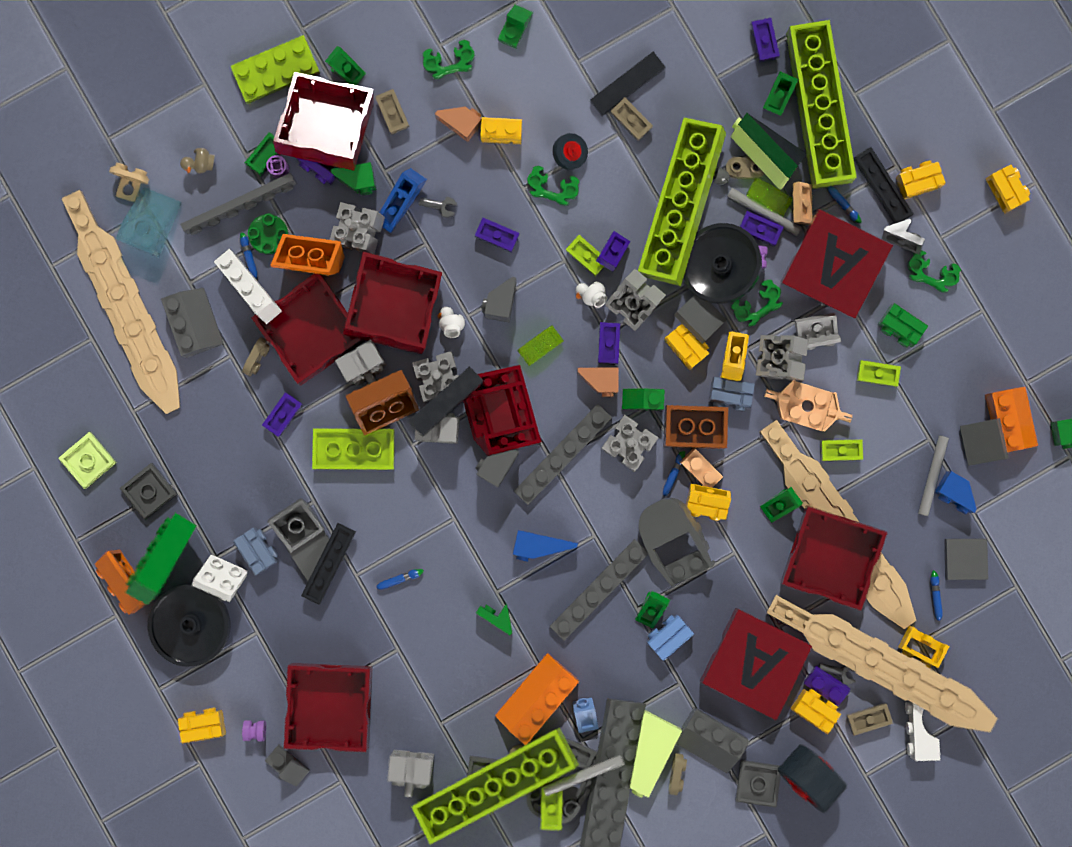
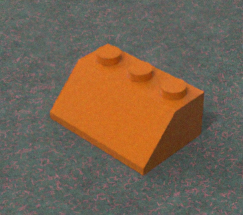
(308, 255)
(1015, 416)
(116, 572)

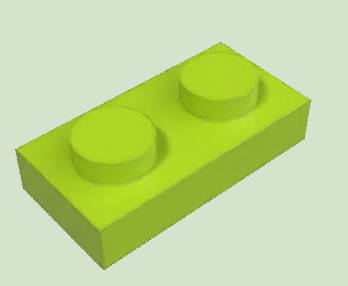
(585, 255)
(878, 373)
(841, 450)
(551, 811)

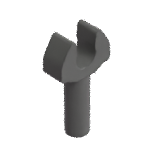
(439, 205)
(841, 672)

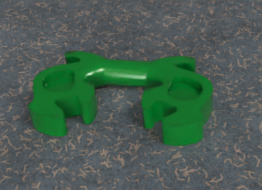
(466, 54)
(535, 180)
(949, 277)
(743, 313)

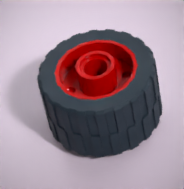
(812, 778)

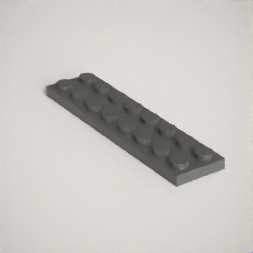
(611, 789)

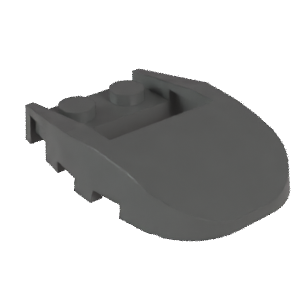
(665, 522)
(572, 796)

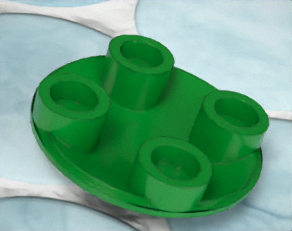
(266, 233)

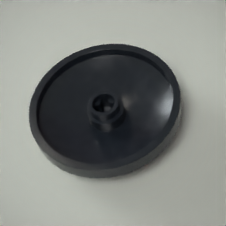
(723, 263)
(188, 625)

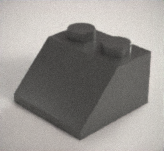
(500, 301)
(496, 466)

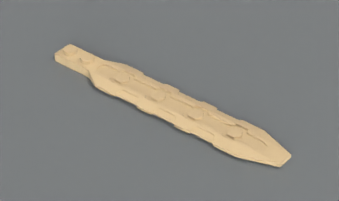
(124, 306)
(812, 485)
(889, 668)

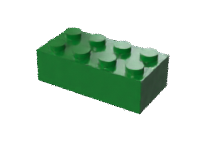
(160, 558)

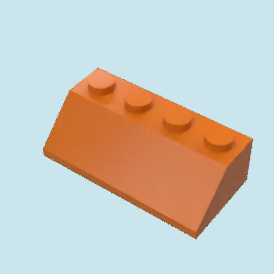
(536, 698)

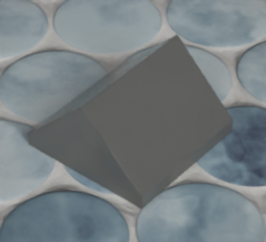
(296, 524)

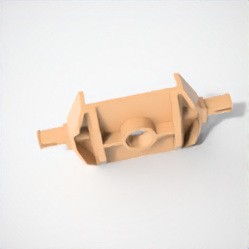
(824, 406)

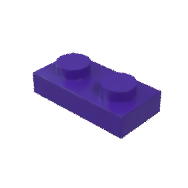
(765, 39)
(321, 173)
(761, 228)
(497, 234)
(613, 251)
(609, 343)
(282, 414)
(827, 686)

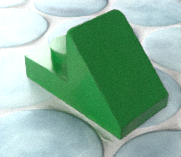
(515, 25)
(345, 66)
(780, 93)
(781, 504)
(652, 609)
(501, 621)

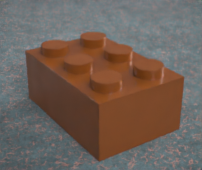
(382, 402)
(696, 427)

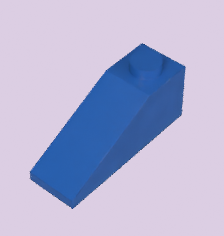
(401, 198)
(534, 545)

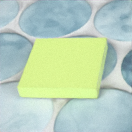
(87, 460)

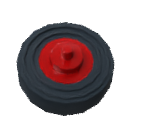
(570, 151)

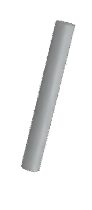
(764, 211)
(933, 475)
(583, 775)

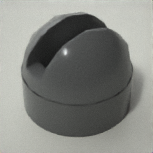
(721, 176)

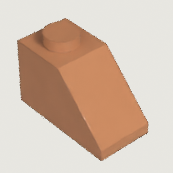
(460, 120)
(601, 380)

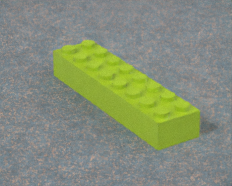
(821, 104)
(682, 201)
(495, 786)

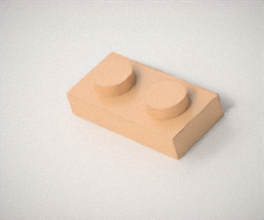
(802, 203)
(701, 469)

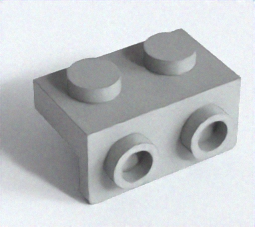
(818, 330)

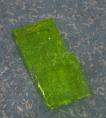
(769, 196)
(540, 345)

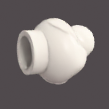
(592, 295)
(450, 322)

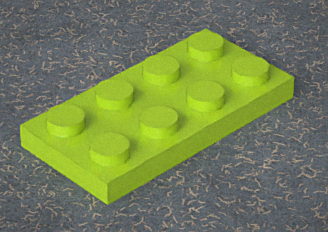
(274, 69)
(352, 449)

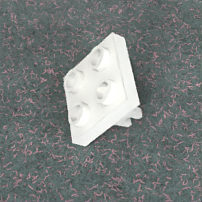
(220, 578)

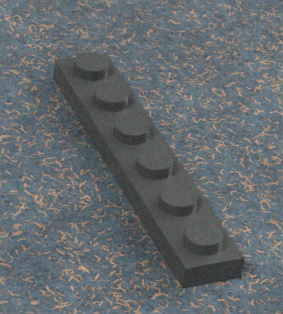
(242, 202)
(562, 454)
(599, 589)

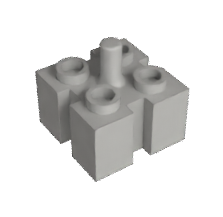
(357, 228)
(635, 299)
(782, 357)
(361, 364)
(435, 375)
(444, 432)
(629, 443)
(410, 769)

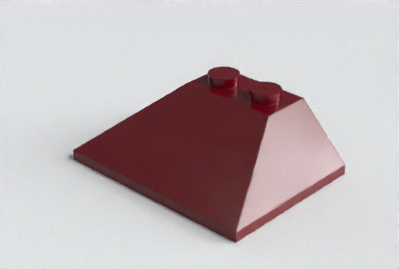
(502, 412)

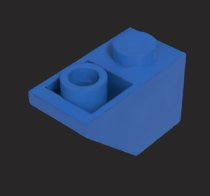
(957, 491)

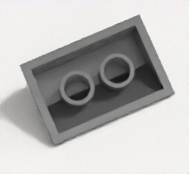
(192, 322)
(712, 740)

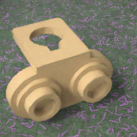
(137, 177)

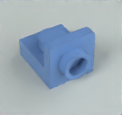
(585, 715)

